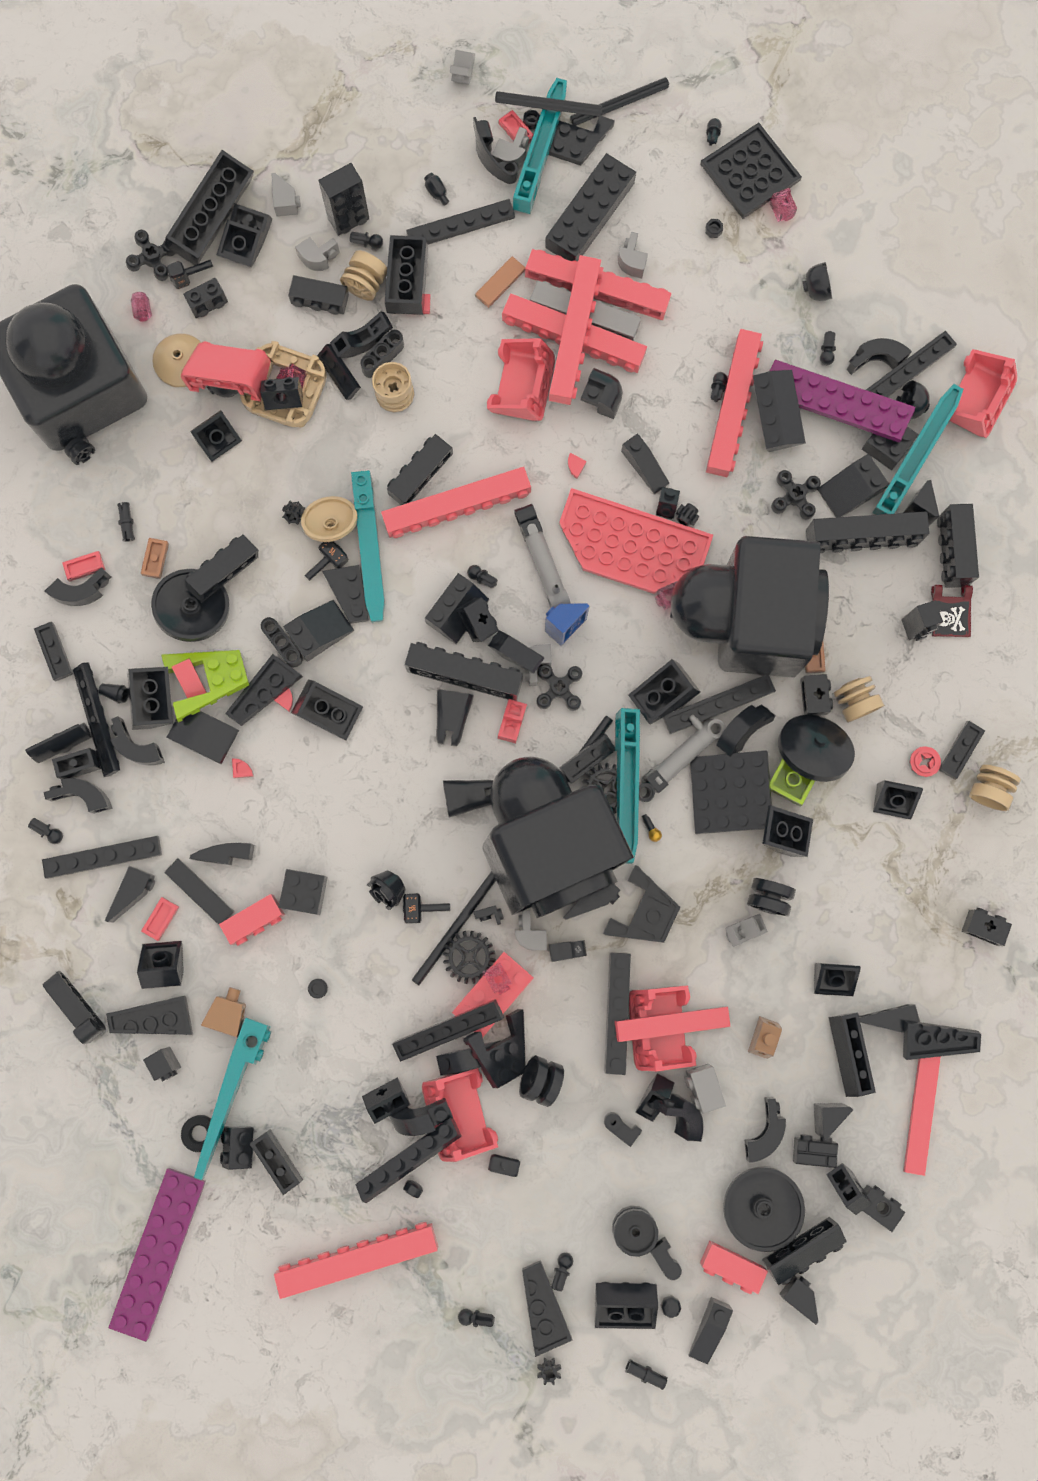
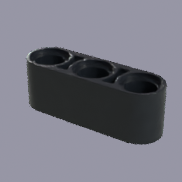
(383, 345)
(277, 634)

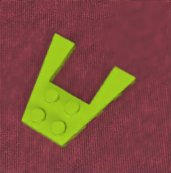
(224, 675)

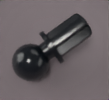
(713, 131)
(374, 241)
(828, 357)
(718, 386)
(476, 573)
(54, 836)
(565, 1262)
(467, 1317)

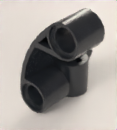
(484, 146)

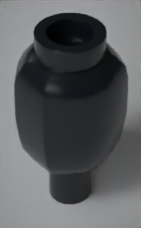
(436, 188)

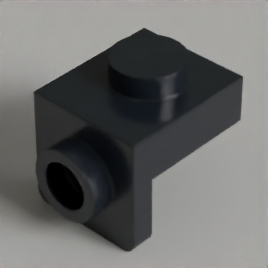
(667, 502)

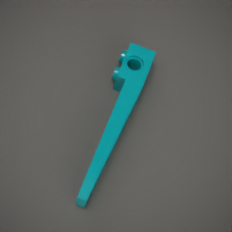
(538, 152)
(919, 451)
(368, 544)
(628, 760)
(235, 1071)

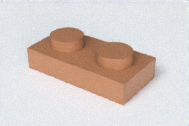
(154, 558)

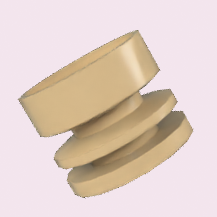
(364, 275)
(387, 380)
(858, 699)
(994, 787)

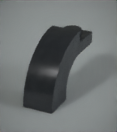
(363, 339)
(879, 349)
(80, 594)
(743, 727)
(140, 754)
(92, 795)
(459, 1061)
(688, 1118)
(421, 1120)
(772, 1135)

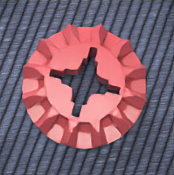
(933, 764)

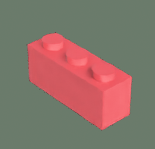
(252, 920)
(733, 1268)

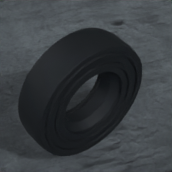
(186, 1132)

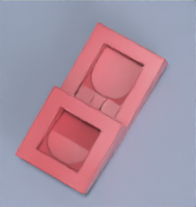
(512, 721)

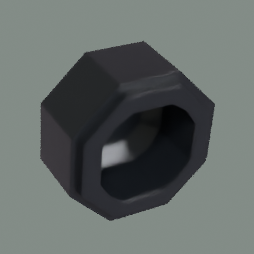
(531, 119)
(714, 228)
(413, 1188)
(671, 1306)

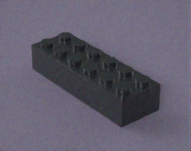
(208, 208)
(590, 209)
(869, 531)
(463, 671)

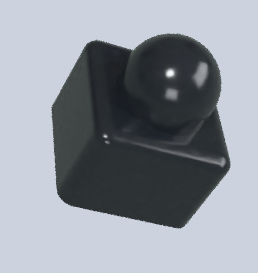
(66, 368)
(759, 607)
(550, 840)

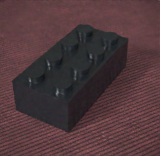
(344, 199)
(406, 275)
(958, 545)

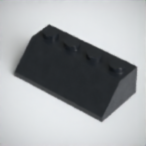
(779, 409)
(805, 1250)

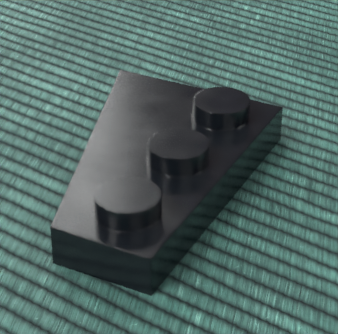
(349, 591)

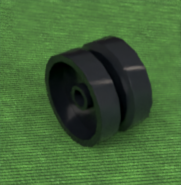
(771, 897)
(541, 1081)
(642, 1241)

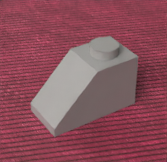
(284, 197)

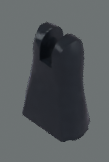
(452, 714)
(466, 795)

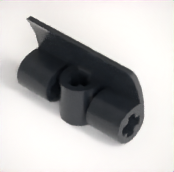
(59, 743)

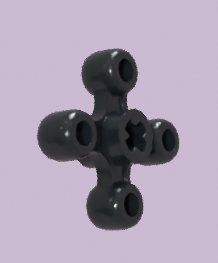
(150, 255)
(791, 499)
(553, 681)

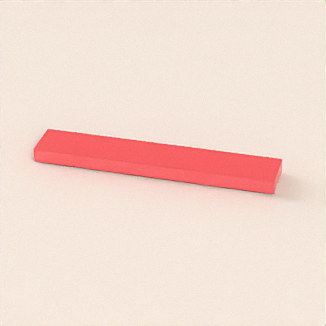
(672, 1024)
(921, 1115)

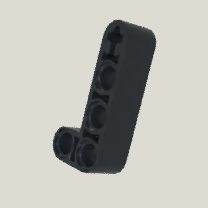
(76, 1009)

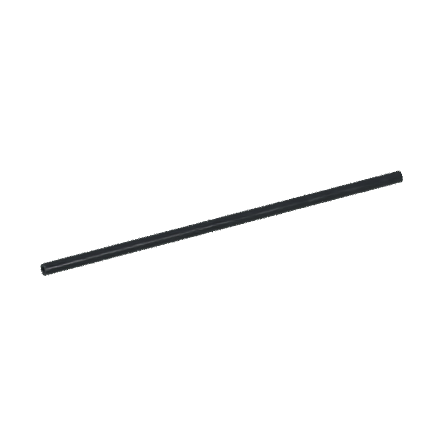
(482, 891)

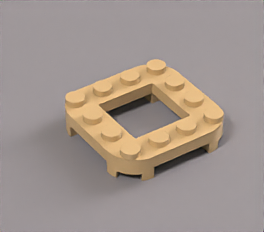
(311, 390)

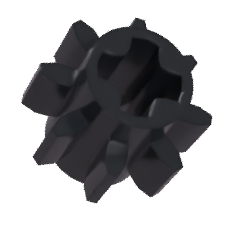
(293, 512)
(687, 514)
(552, 1375)

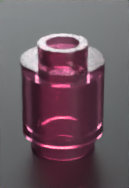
(140, 306)

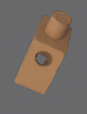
(226, 1014)
(765, 1038)

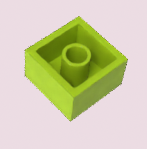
(790, 784)

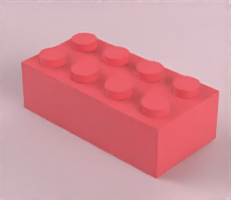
(483, 993)

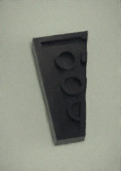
(264, 688)
(159, 1017)
(933, 1040)
(545, 1316)

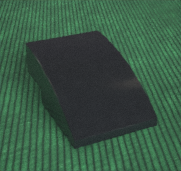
(244, 235)
(204, 735)

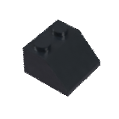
(161, 965)

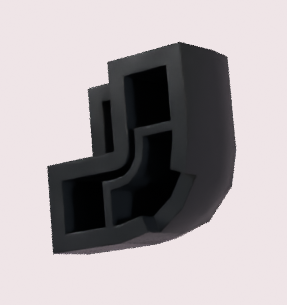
(603, 392)

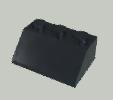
(443, 614)
(149, 697)
(626, 1305)

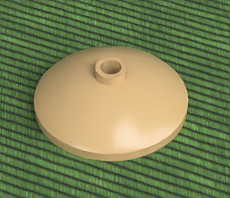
(164, 360)
(329, 519)

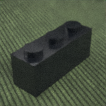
(318, 295)
(922, 621)
(276, 1162)

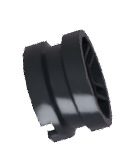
(79, 450)

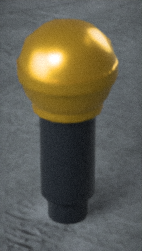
(654, 834)

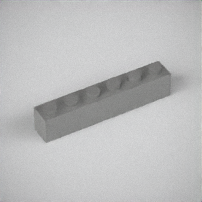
(604, 316)

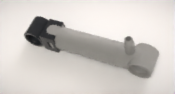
(542, 558)
(659, 777)

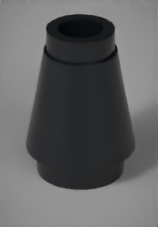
(115, 692)

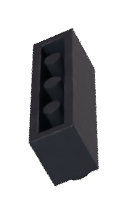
(420, 470)
(221, 568)
(852, 1055)

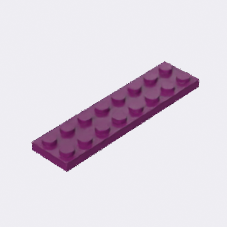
(849, 403)
(157, 1254)

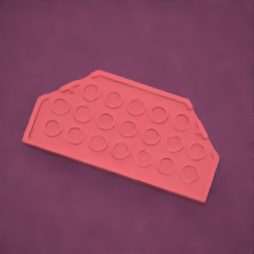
(630, 543)

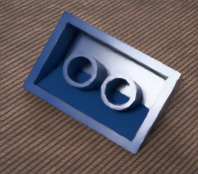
(565, 620)

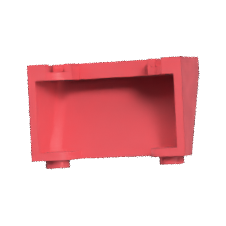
(226, 369)
(524, 379)
(986, 390)
(663, 1051)
(464, 1103)

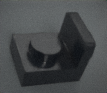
(485, 914)

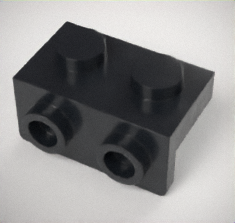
(205, 298)
(236, 1147)

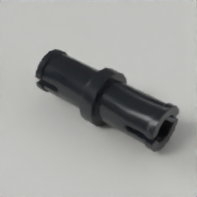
(126, 521)
(646, 1374)

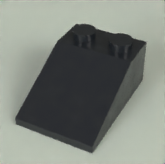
(853, 486)
(318, 629)
(664, 692)
(327, 709)
(787, 832)

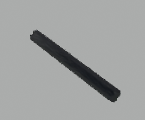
(624, 99)
(548, 103)

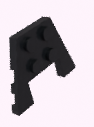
(576, 143)
(653, 916)
(504, 1059)

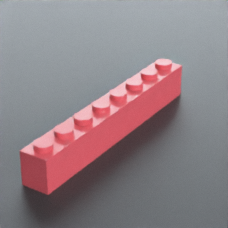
(613, 288)
(550, 325)
(575, 329)
(733, 403)
(456, 502)
(355, 1260)

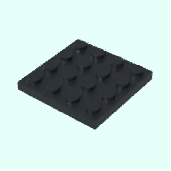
(750, 170)
(730, 792)

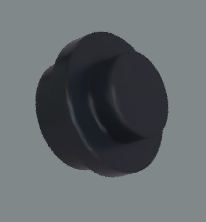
(317, 988)

